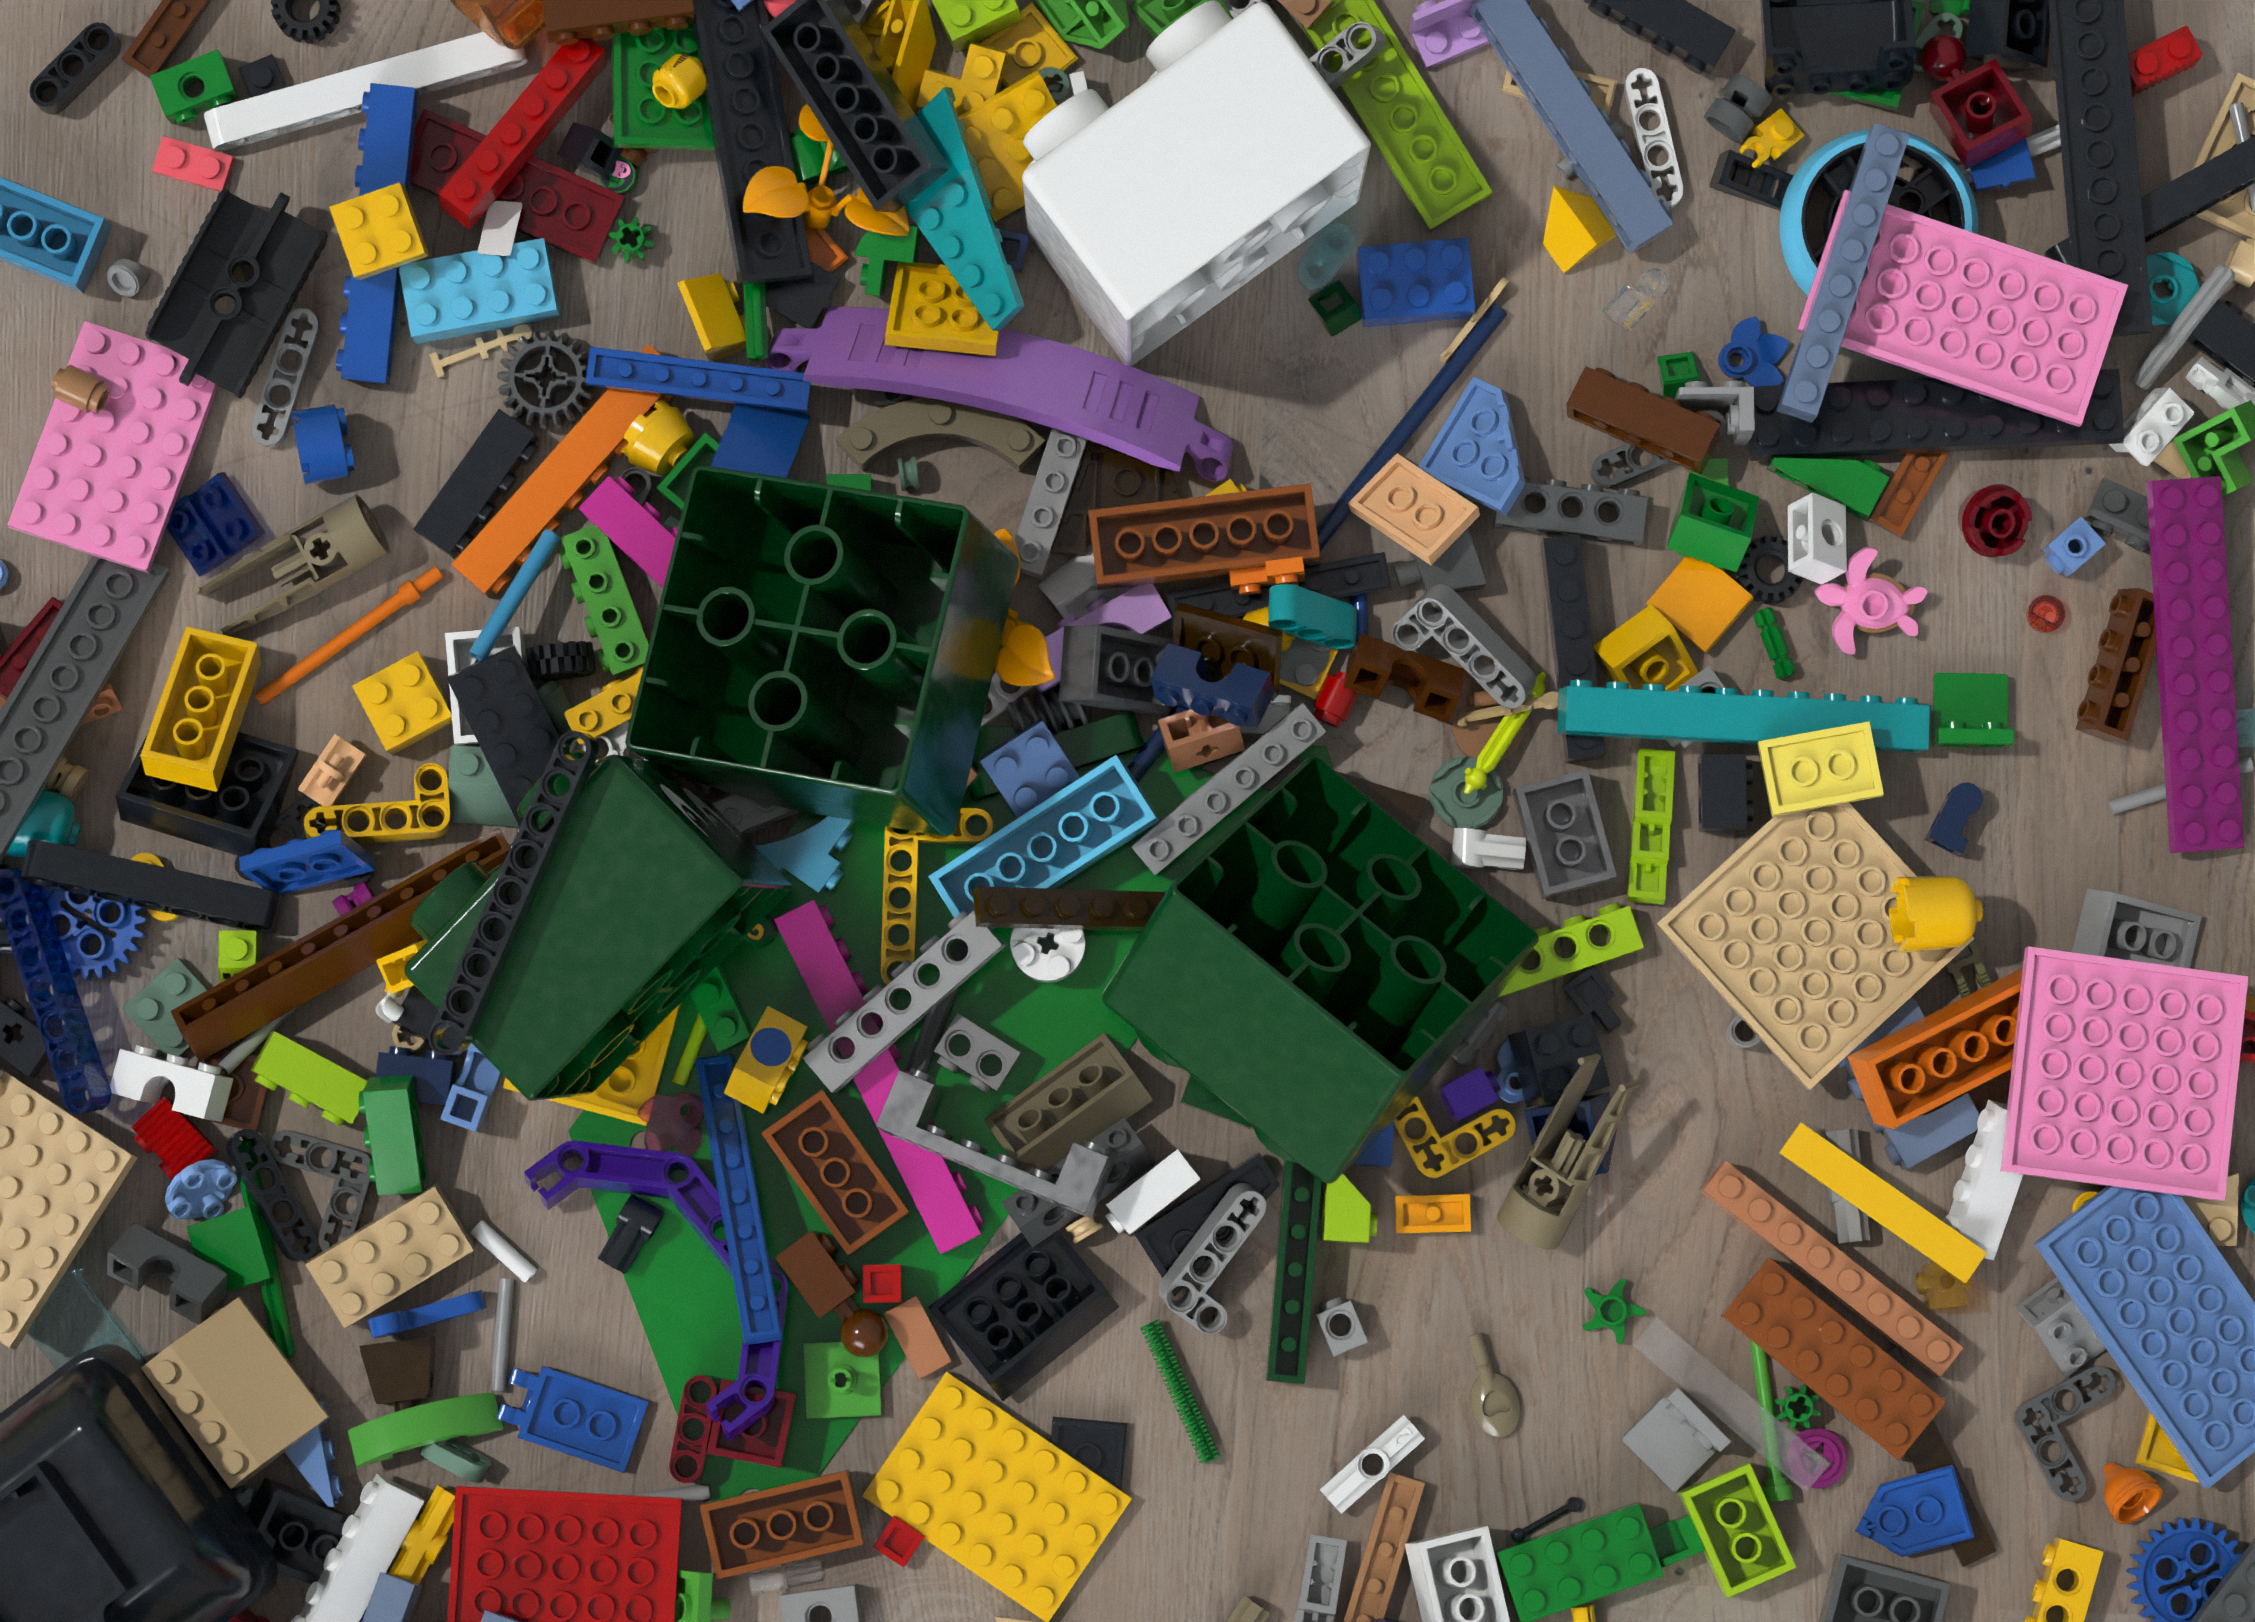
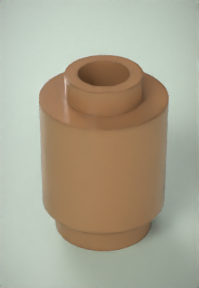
(80, 389)

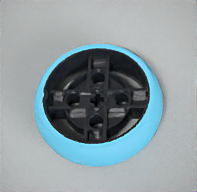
(1834, 170)

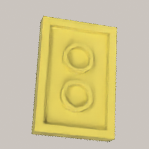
(1820, 768)

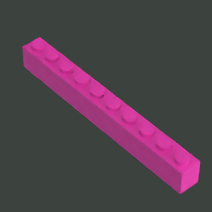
(835, 992)

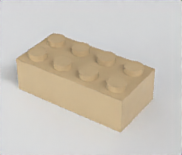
(390, 1255)

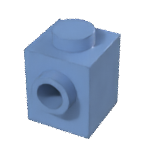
(2072, 548)

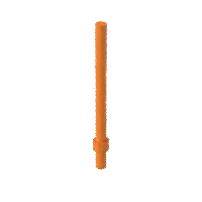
(407, 593)

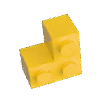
(979, 79)

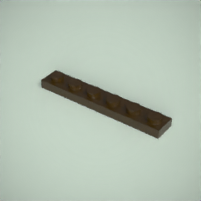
(1064, 908)

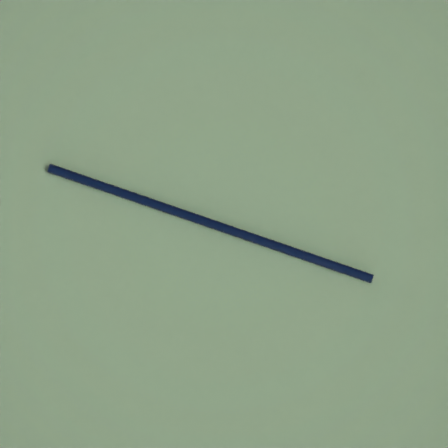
(1388, 449)

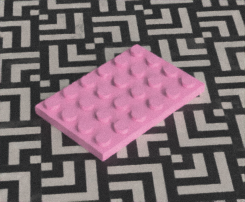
(115, 474)

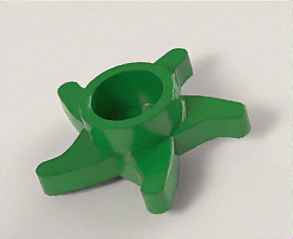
(1611, 1310)

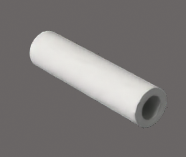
(503, 1251)

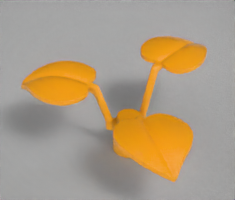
(778, 194)
(1025, 650)

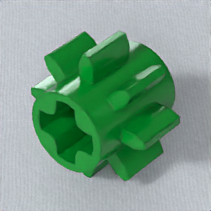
(627, 249)
(1805, 1401)

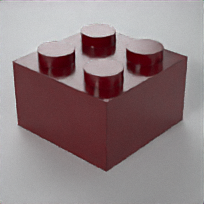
(764, 1440)

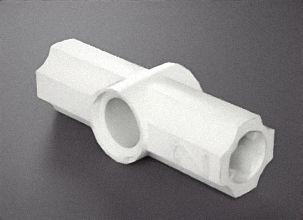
(1391, 1446)

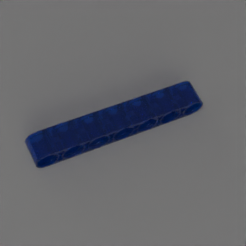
(62, 1004)

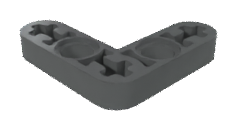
(343, 1182)
(2051, 1417)

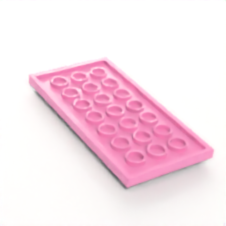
(1980, 314)

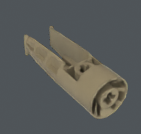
(352, 536)
(1532, 1207)

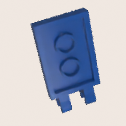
(576, 1417)

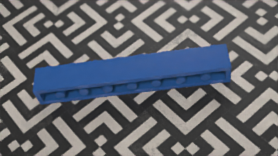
(374, 300)

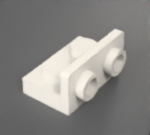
(2153, 425)

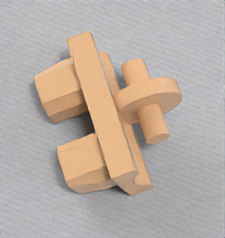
(332, 771)

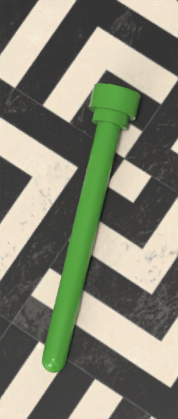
(1776, 1486)

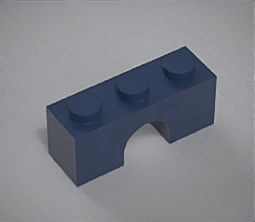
(1237, 698)

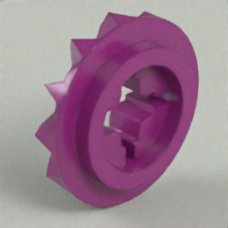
(1832, 1450)

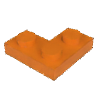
(1275, 572)

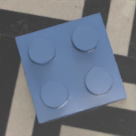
(1029, 768)

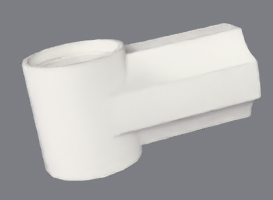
(1478, 849)

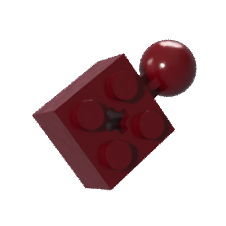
(1983, 91)

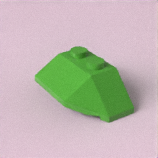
(1086, 21)

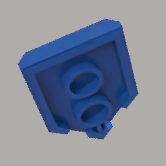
(1918, 1513)

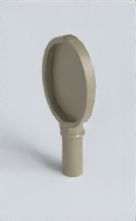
(1492, 1395)

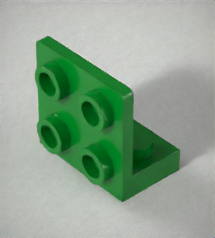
(1971, 710)

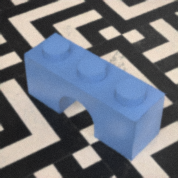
(473, 1092)

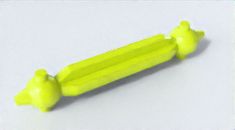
(1499, 743)

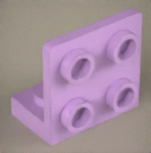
(1444, 31)

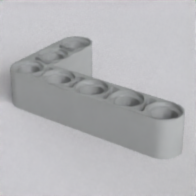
(1345, 43)

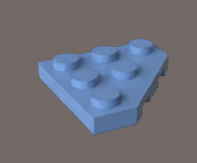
(1478, 449)

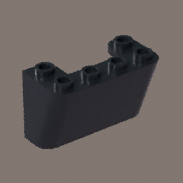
(1837, 45)

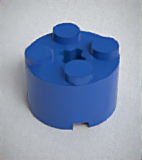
(321, 443)

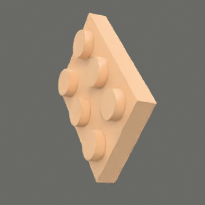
(1414, 509)

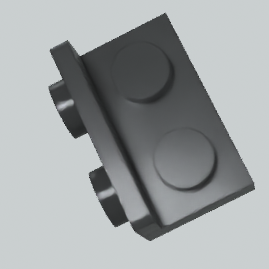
(2120, 512)

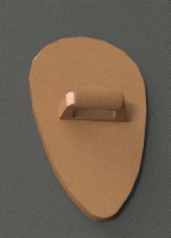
(1476, 734)

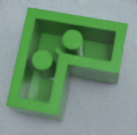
(2213, 447)

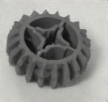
(530, 378)

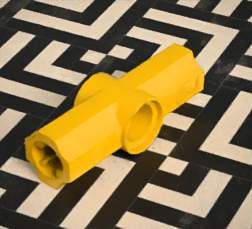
(426, 1537)

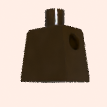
(400, 1370)

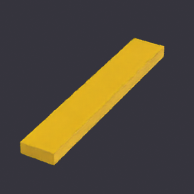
(1883, 1203)

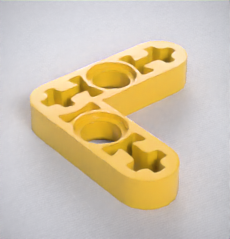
(1446, 1144)

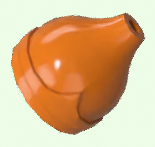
(2129, 1492)

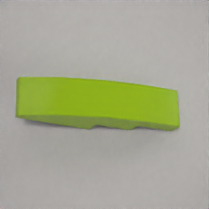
(1651, 826)

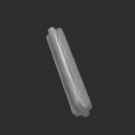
(2183, 326)

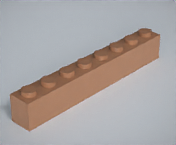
(1831, 1269)

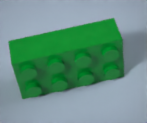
(1579, 1563)

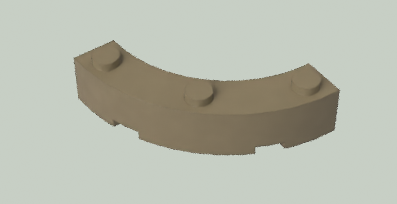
(939, 420)

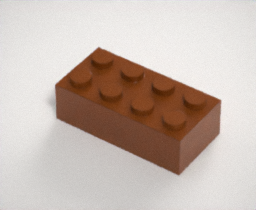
(835, 1172)
(782, 1524)

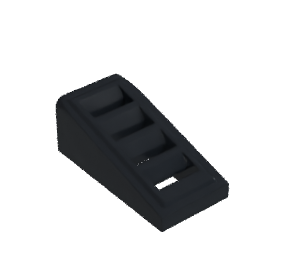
(1733, 187)

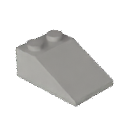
(2135, 930)

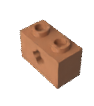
(1198, 739)

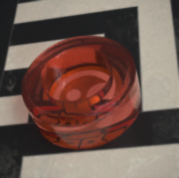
(2045, 614)

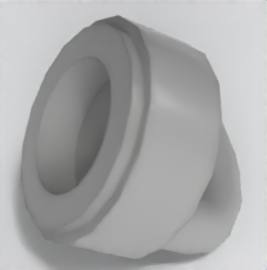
(127, 277)

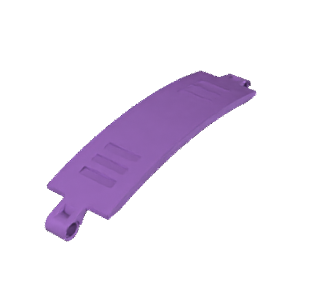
(1024, 380)

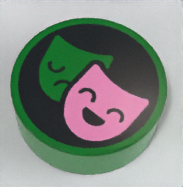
(621, 178)

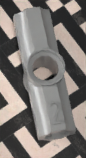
(1850, 1222)

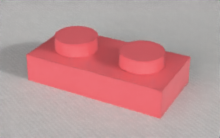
(193, 164)

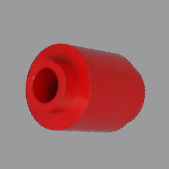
(1334, 701)

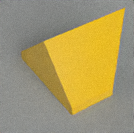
(1574, 228)

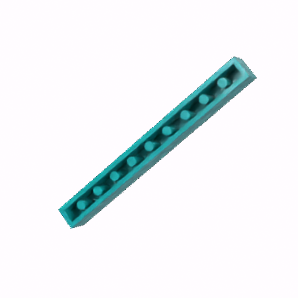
(1733, 717)

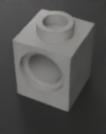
(1352, 1339)

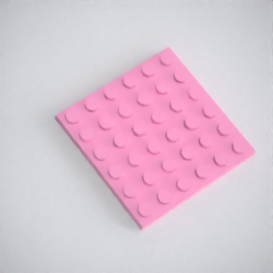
(2124, 1073)

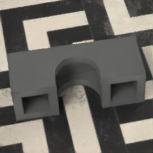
(146, 1255)

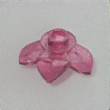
(668, 1127)

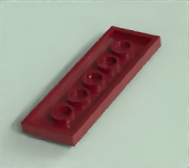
(555, 202)

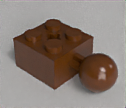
(831, 1288)

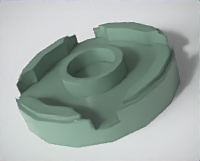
(1460, 809)

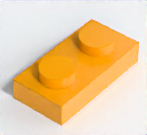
(1432, 1213)

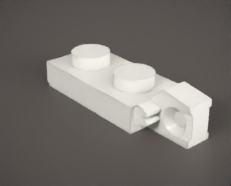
(2224, 386)

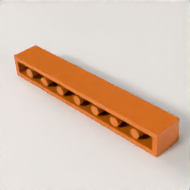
(554, 488)

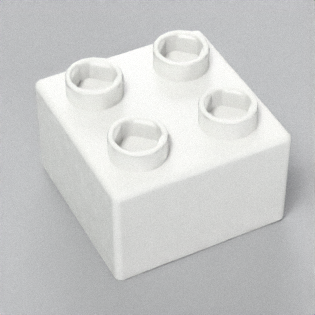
(1190, 176)

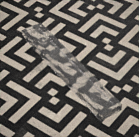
(1731, 1404)

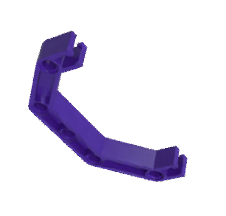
(696, 1198)

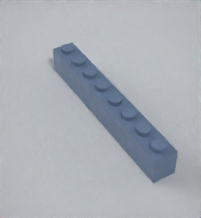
(1574, 120)
(1843, 272)

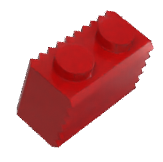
(2163, 59)
(172, 1138)

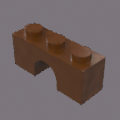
(1430, 682)

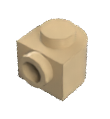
(2242, 262)

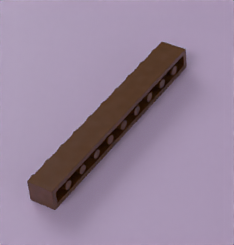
(320, 957)

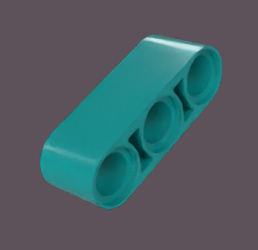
(1312, 616)

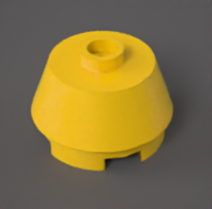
(659, 439)

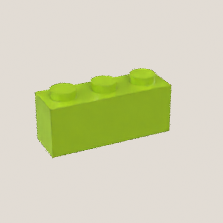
(309, 1078)

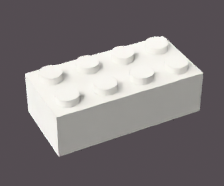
(1457, 1577)

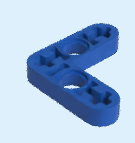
(406, 1320)

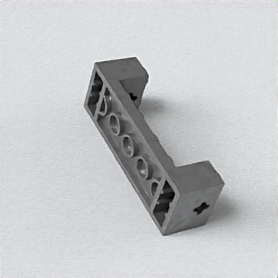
(908, 1118)

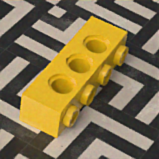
(2074, 1601)

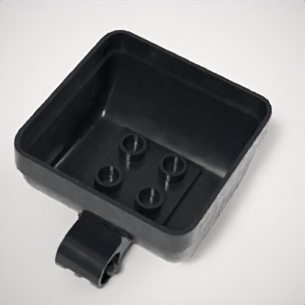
(117, 1507)

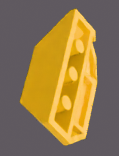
(904, 43)

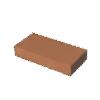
(917, 1337)

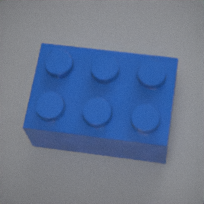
(1415, 282)

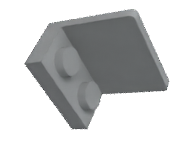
(1731, 396)
(2061, 1327)
(1675, 1439)

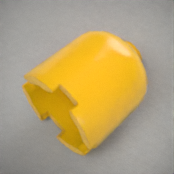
(1933, 912)

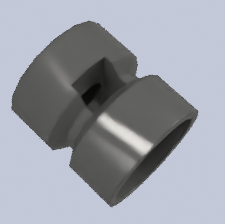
(1732, 119)

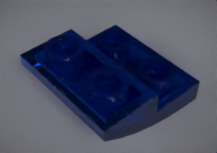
(213, 524)

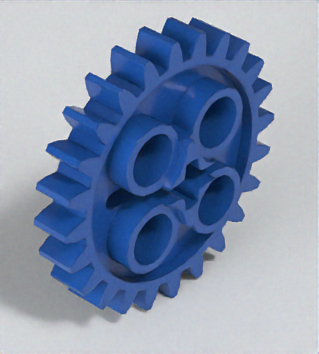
(77, 939)
(2176, 1547)

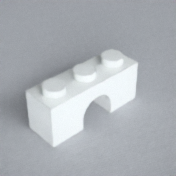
(197, 1091)

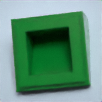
(1676, 371)

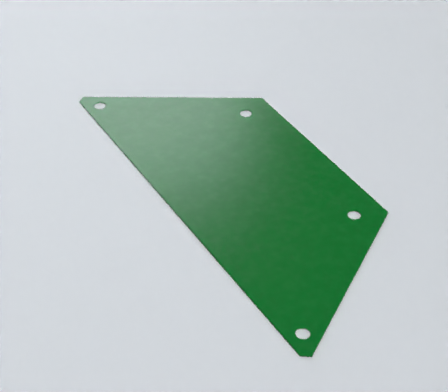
(676, 1279)

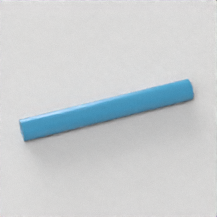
(514, 595)

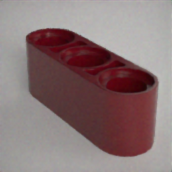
(682, 1443)

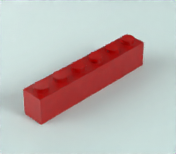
(521, 131)

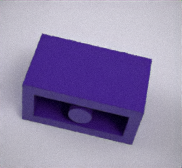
(1469, 1093)

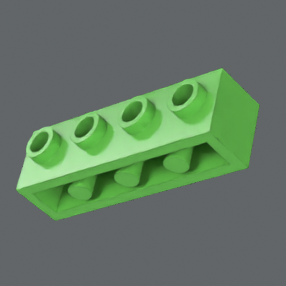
(607, 598)

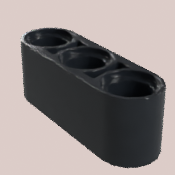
(72, 86)

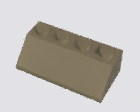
(1068, 1106)

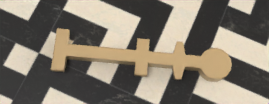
(1499, 288)
(482, 348)
(1548, 701)

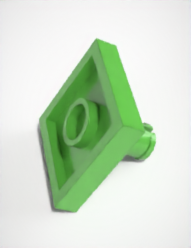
(840, 1382)
(695, 1598)

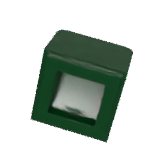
(1335, 308)

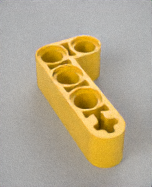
(377, 813)

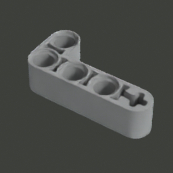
(1466, 651)
(1219, 1254)

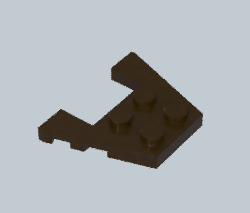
(1110, 481)

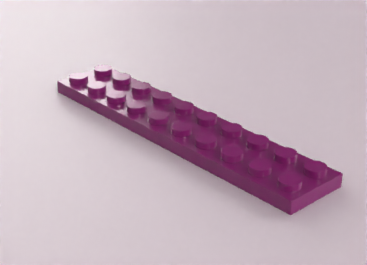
(2195, 664)

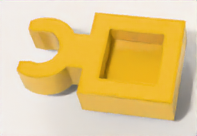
(1772, 137)

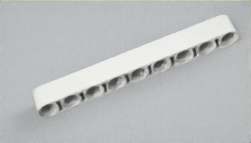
(343, 92)

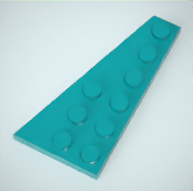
(958, 220)

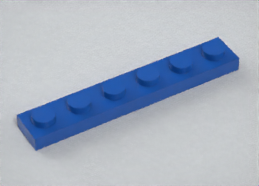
(698, 379)

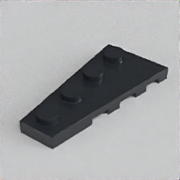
(1173, 1230)

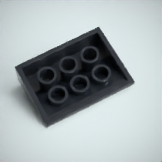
(230, 820)
(1023, 1310)

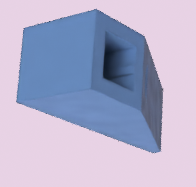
(313, 1459)

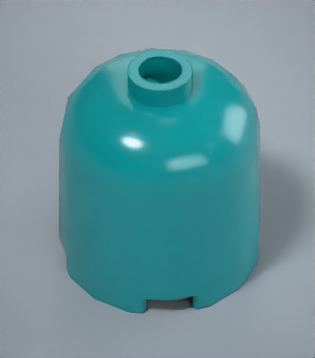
(50, 821)

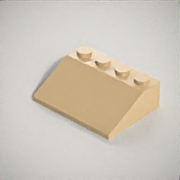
(235, 1393)

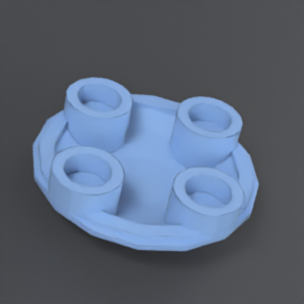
(200, 1189)

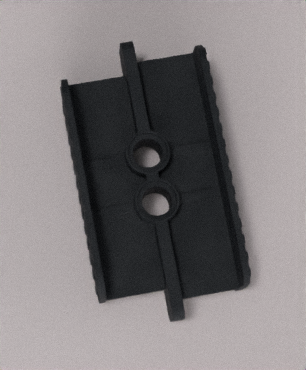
(234, 344)

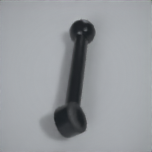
(1572, 1504)

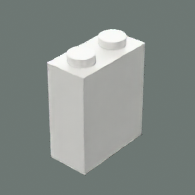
(1151, 1193)

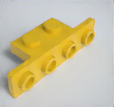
(605, 709)

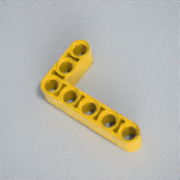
(909, 880)

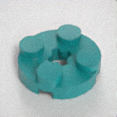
(2181, 283)

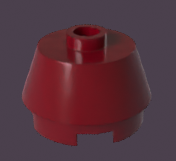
(1994, 520)

